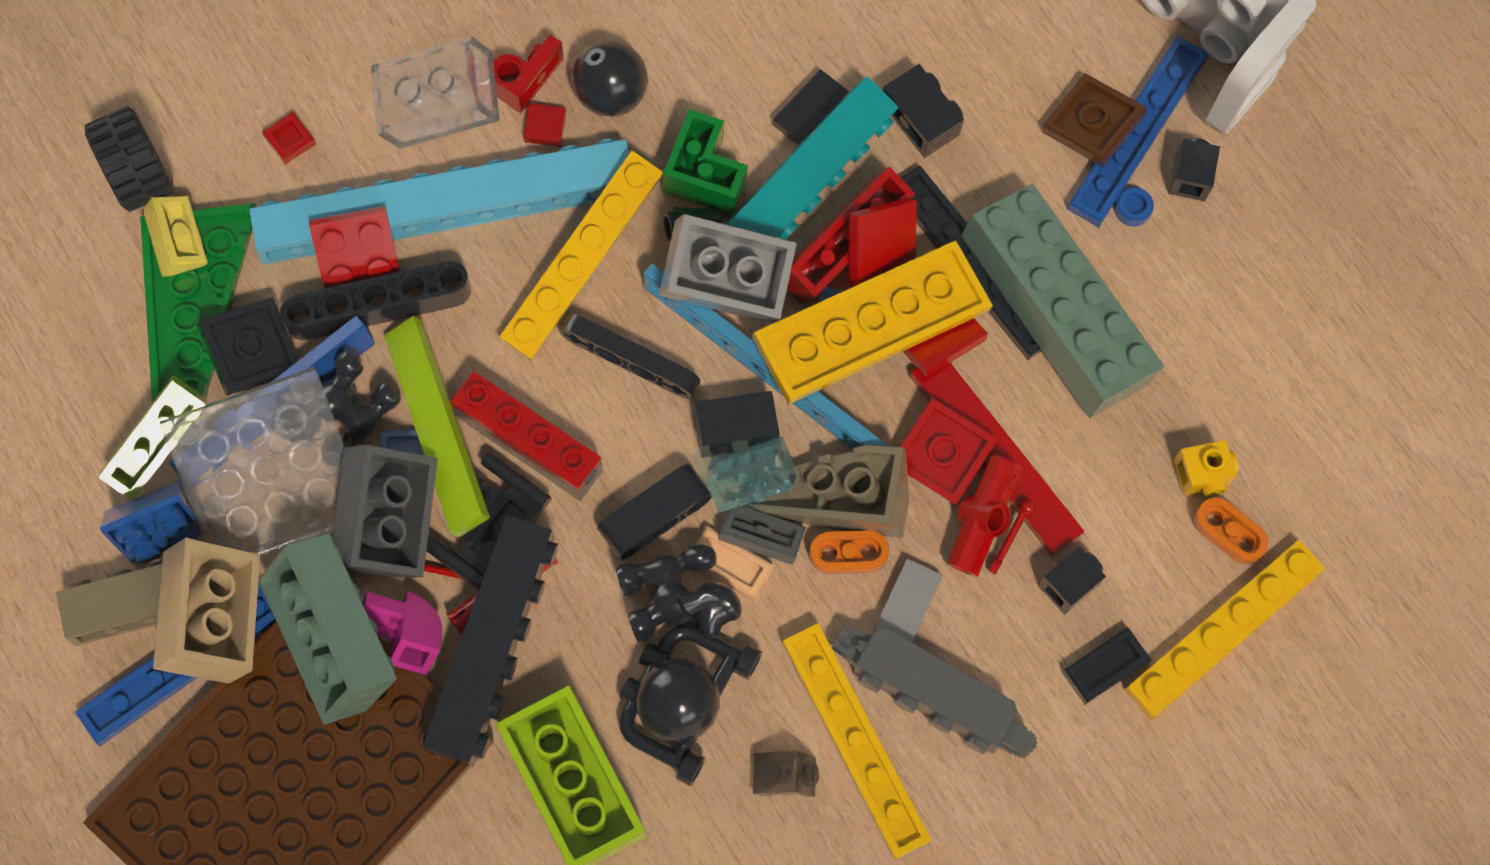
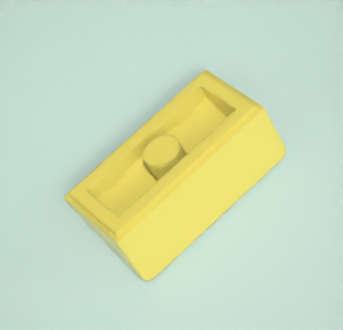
(174, 234)

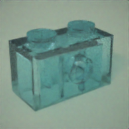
(751, 474)

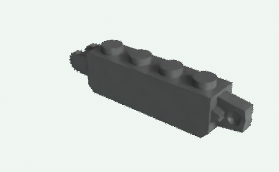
(936, 690)

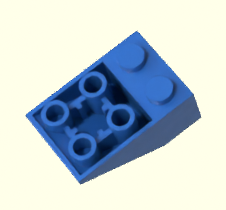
(151, 523)

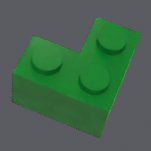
(697, 170)

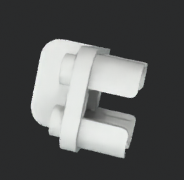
(1243, 32)

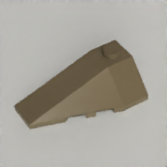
(848, 492)

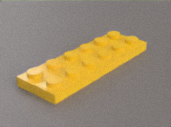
(871, 322)

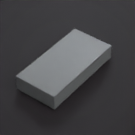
(909, 600)

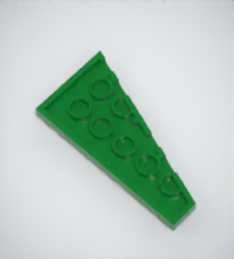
(183, 299)

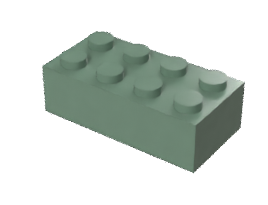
(327, 628)

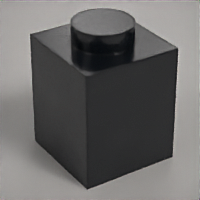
(1194, 169)
(1072, 580)

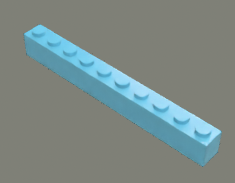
(447, 199)

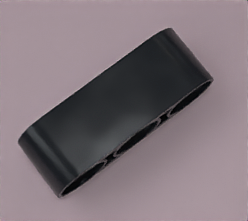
(654, 511)

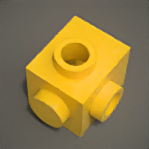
(1206, 468)

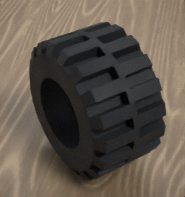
(127, 158)

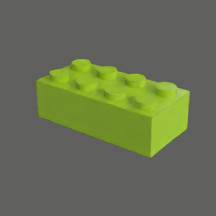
(571, 779)

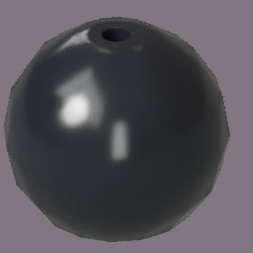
(609, 78)
(677, 700)

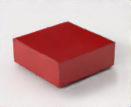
(545, 125)
(289, 138)

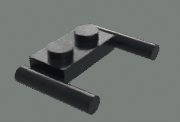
(520, 501)

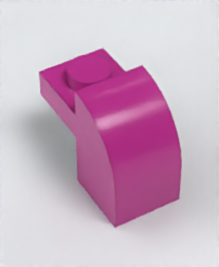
(410, 626)

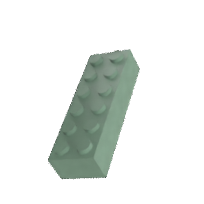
(1061, 300)

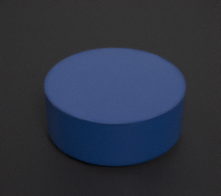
(1134, 206)

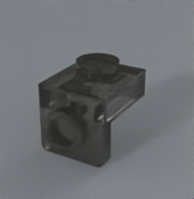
(785, 773)

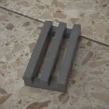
(759, 538)

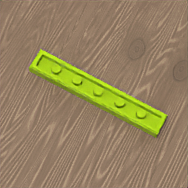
(436, 426)

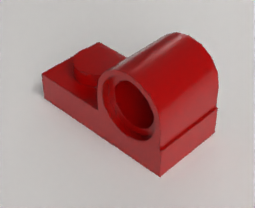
(530, 75)

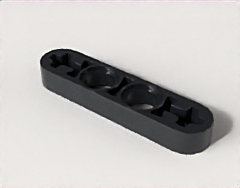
(630, 356)

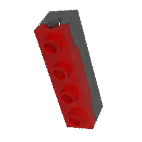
(527, 436)

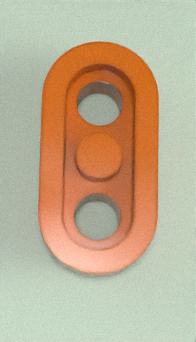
(1232, 528)
(848, 549)

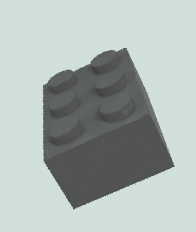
(384, 510)

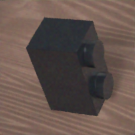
(924, 110)
(735, 423)

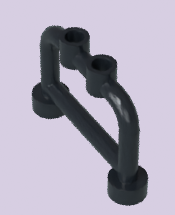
(682, 756)

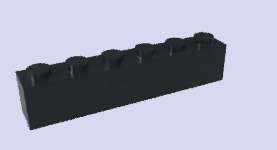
(489, 642)

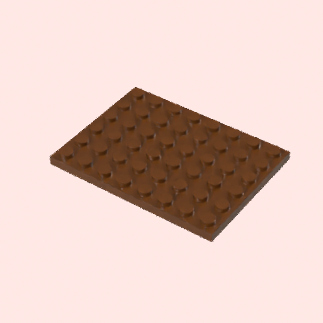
(271, 785)

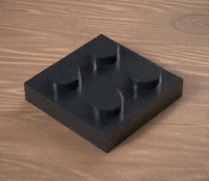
(248, 345)

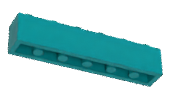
(817, 162)

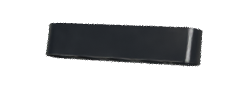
(358, 293)

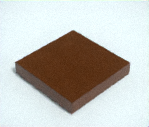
(1094, 119)

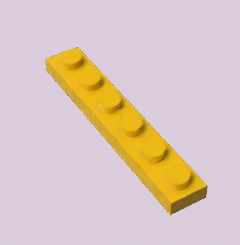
(581, 255)
(1224, 629)
(856, 742)

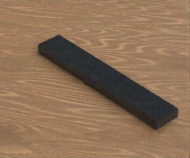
(944, 225)

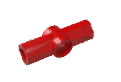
(984, 515)

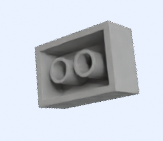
(727, 269)

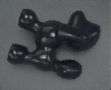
(356, 418)
(671, 602)

